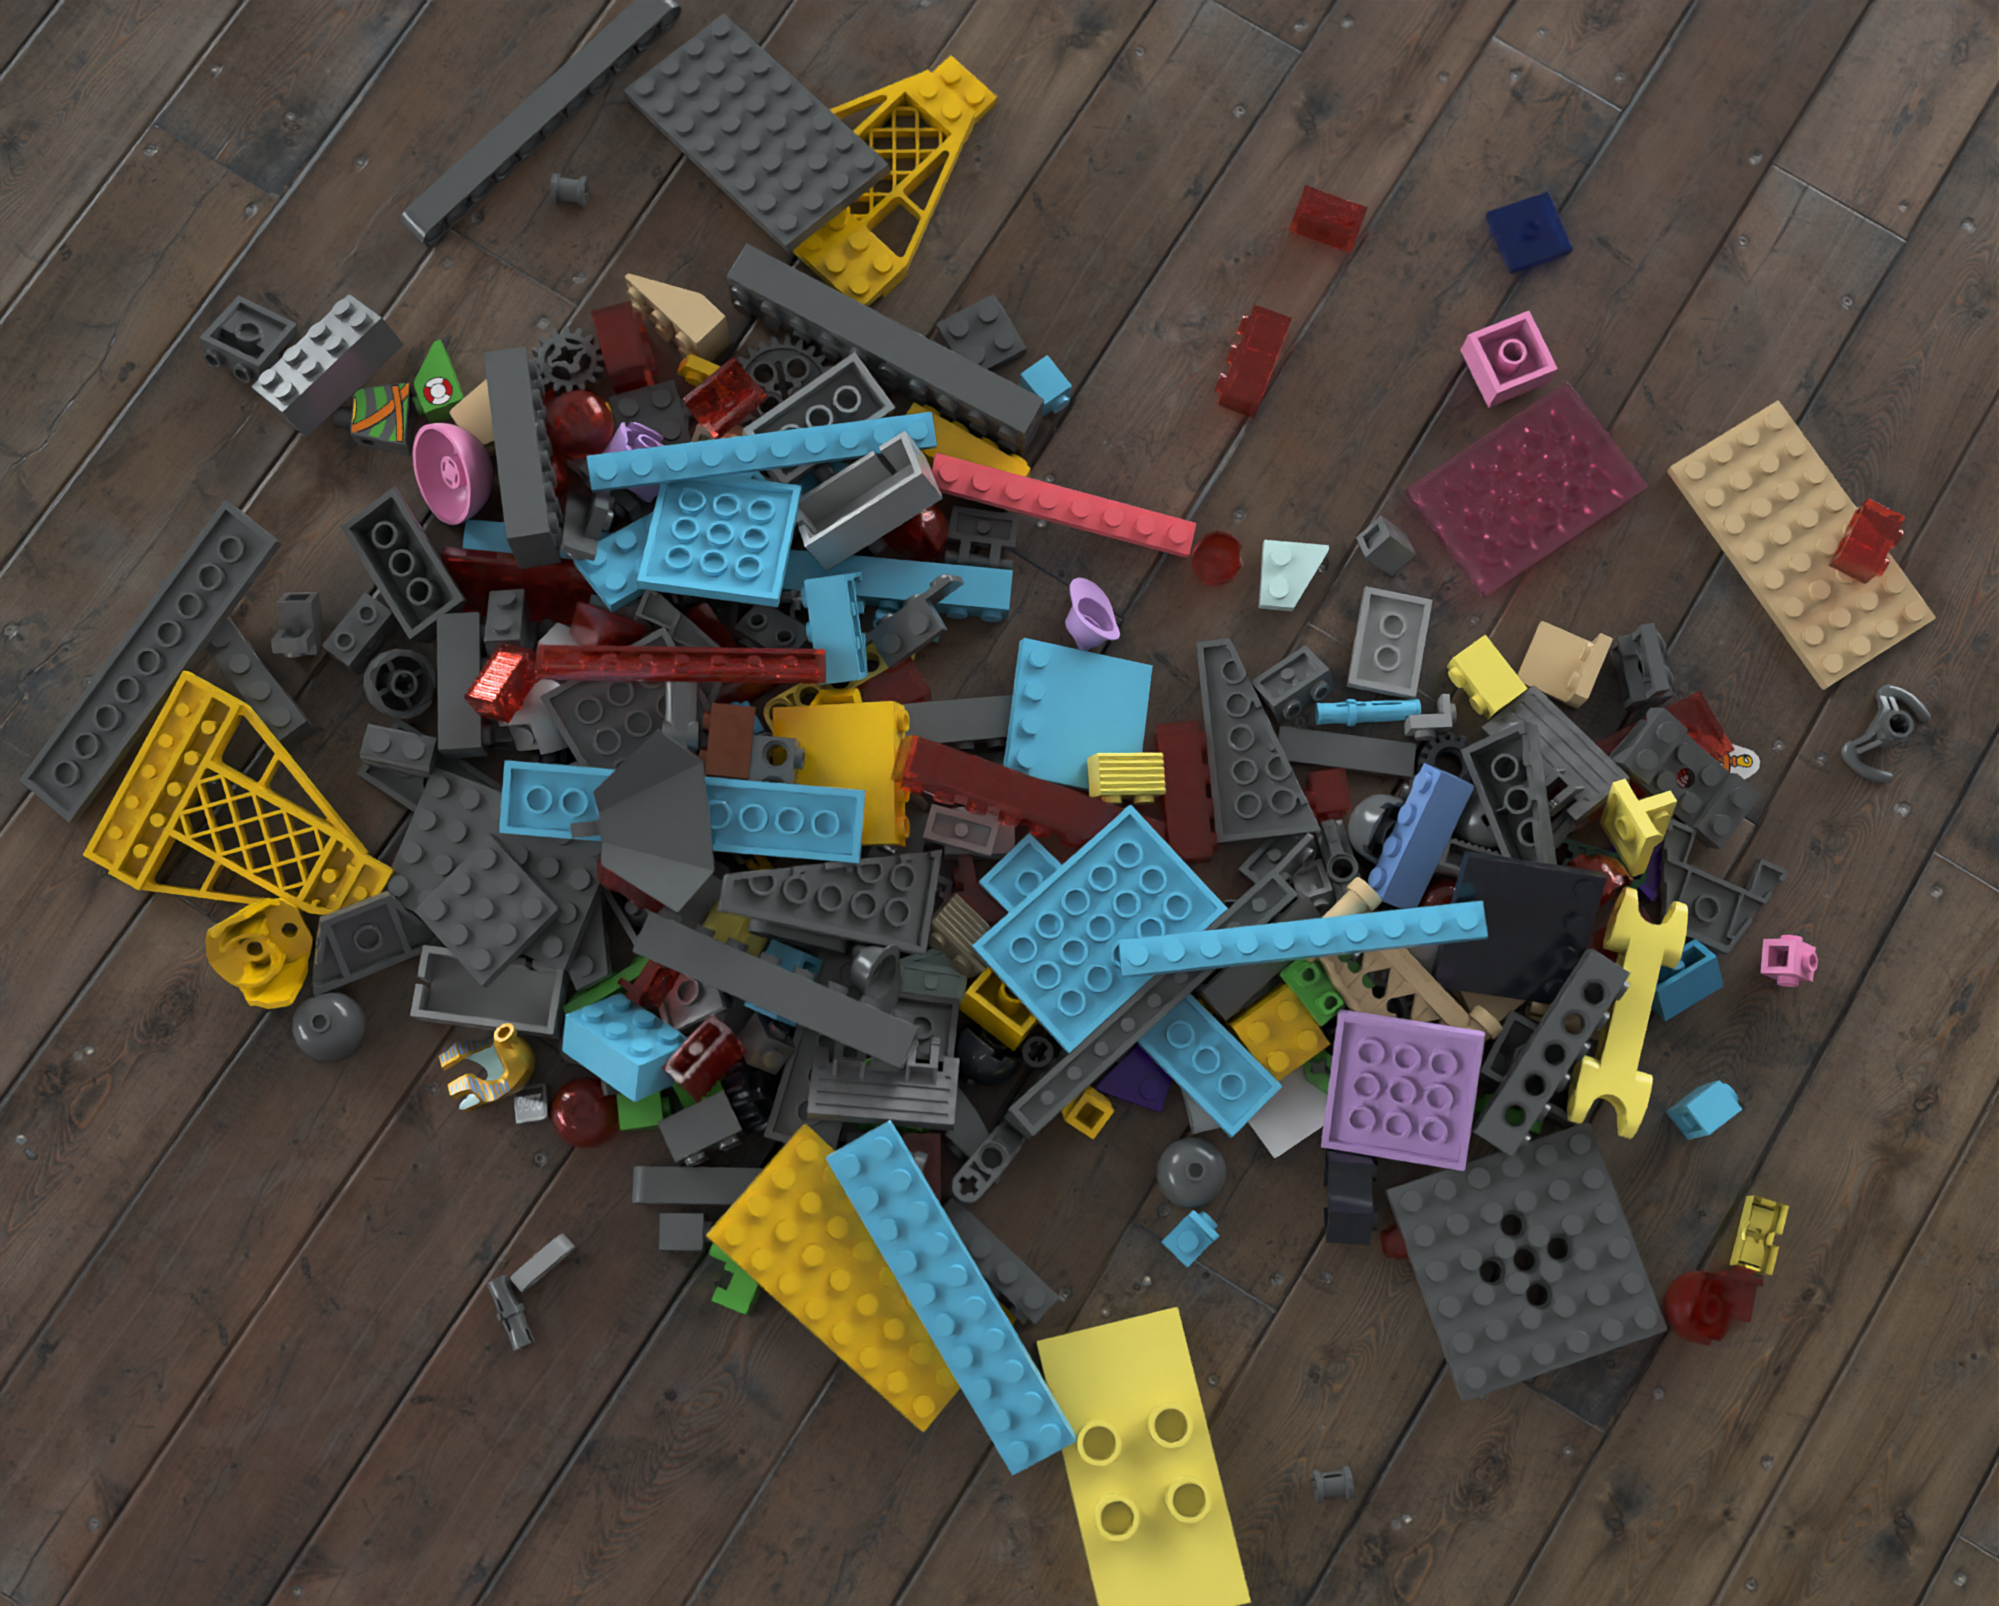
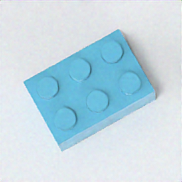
(622, 1045)

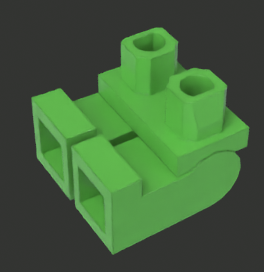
(1315, 989)
(742, 1290)

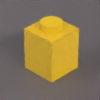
(1088, 1112)

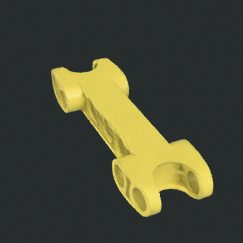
(1613, 1070)

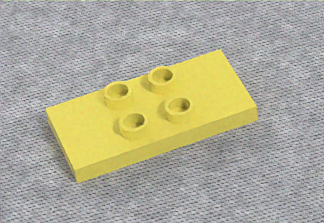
(1143, 1465)

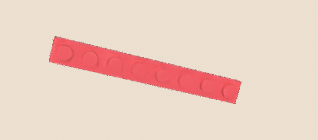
(1063, 505)

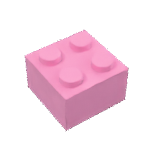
(1508, 359)

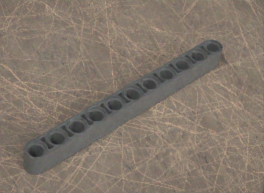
(538, 118)

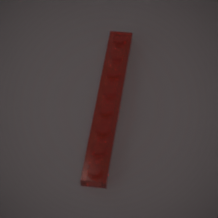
(680, 664)

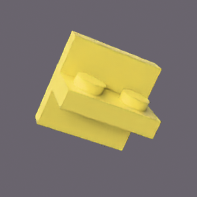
(1636, 824)

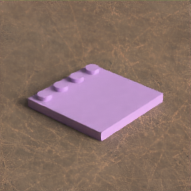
(1402, 1089)

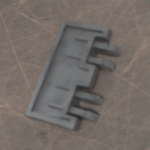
(1567, 755)
(882, 1091)

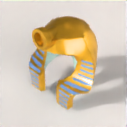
(507, 1062)

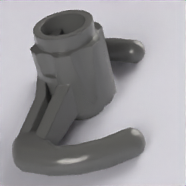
(1886, 731)

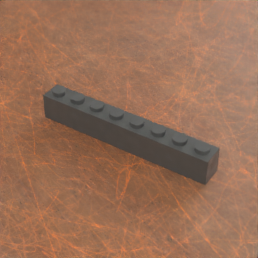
(777, 989)

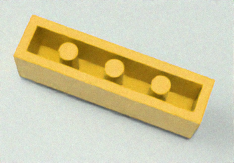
(957, 442)

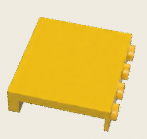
(852, 750)

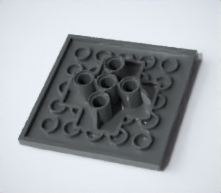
(1590, 1294)

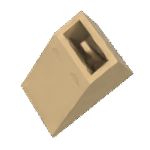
(680, 317)

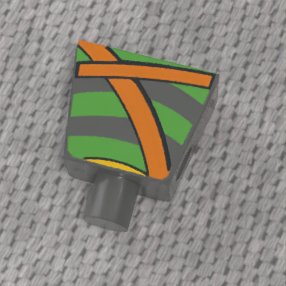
(380, 417)

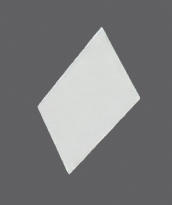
(1292, 1112)

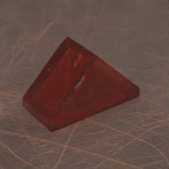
(601, 628)

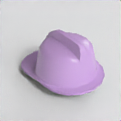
(1091, 615)

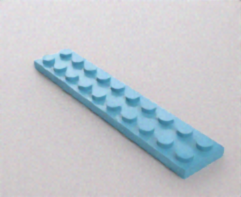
(743, 813)
(1185, 1041)
(951, 1298)

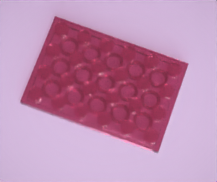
(1525, 489)

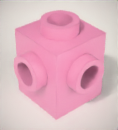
(1788, 960)

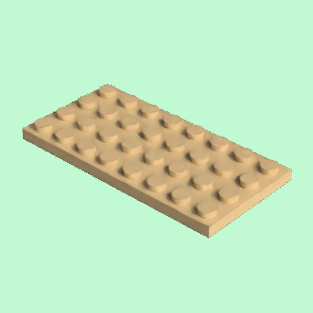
(1780, 525)

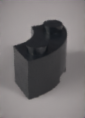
(1349, 1197)

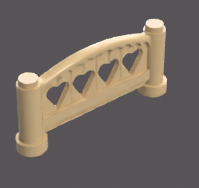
(1405, 977)

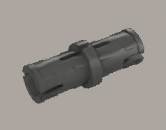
(510, 1312)

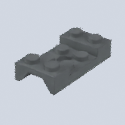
(1712, 798)

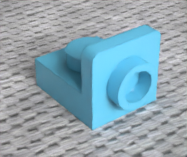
(1191, 1237)

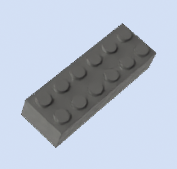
(523, 457)

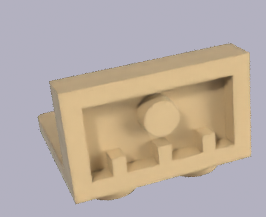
(1563, 664)

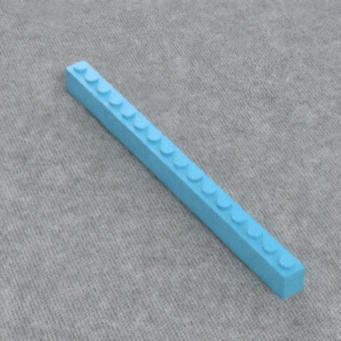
(883, 585)

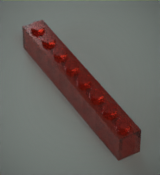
(1003, 792)

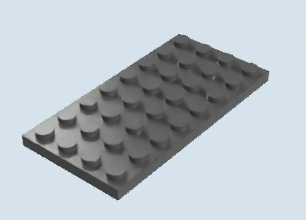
(757, 132)

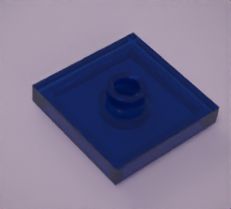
(1529, 232)

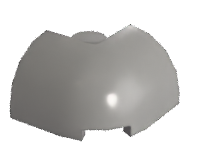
(533, 725)

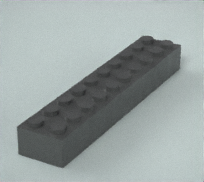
(888, 349)

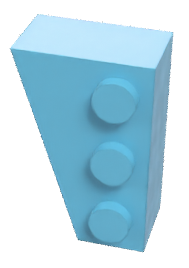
(836, 625)

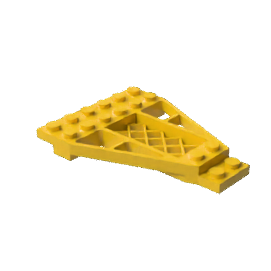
(845, 248)
(172, 775)

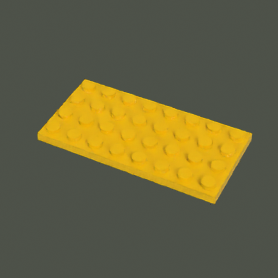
(821, 1264)

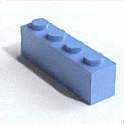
(1419, 837)

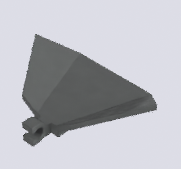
(656, 822)

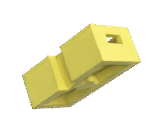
(1757, 1233)

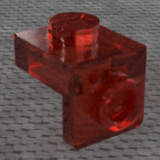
(651, 985)

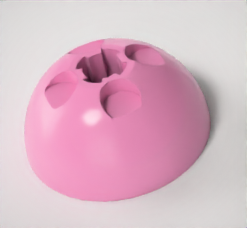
(452, 471)

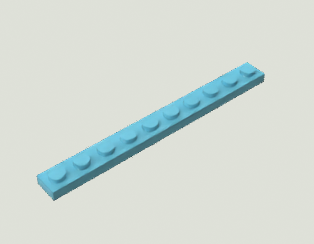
(754, 452)
(1303, 939)

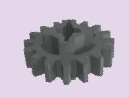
(571, 349)

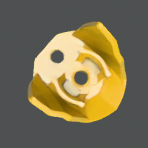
(268, 972)

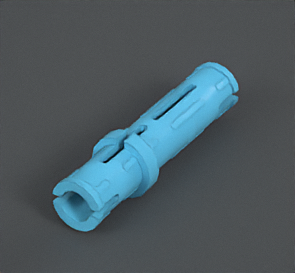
(1370, 711)

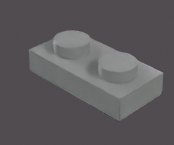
(961, 830)

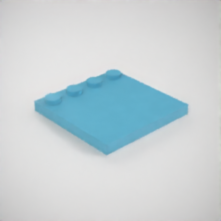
(721, 539)
(1072, 708)

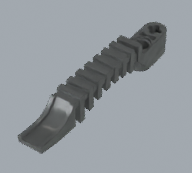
(1003, 1140)

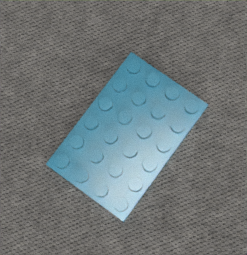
(1063, 938)

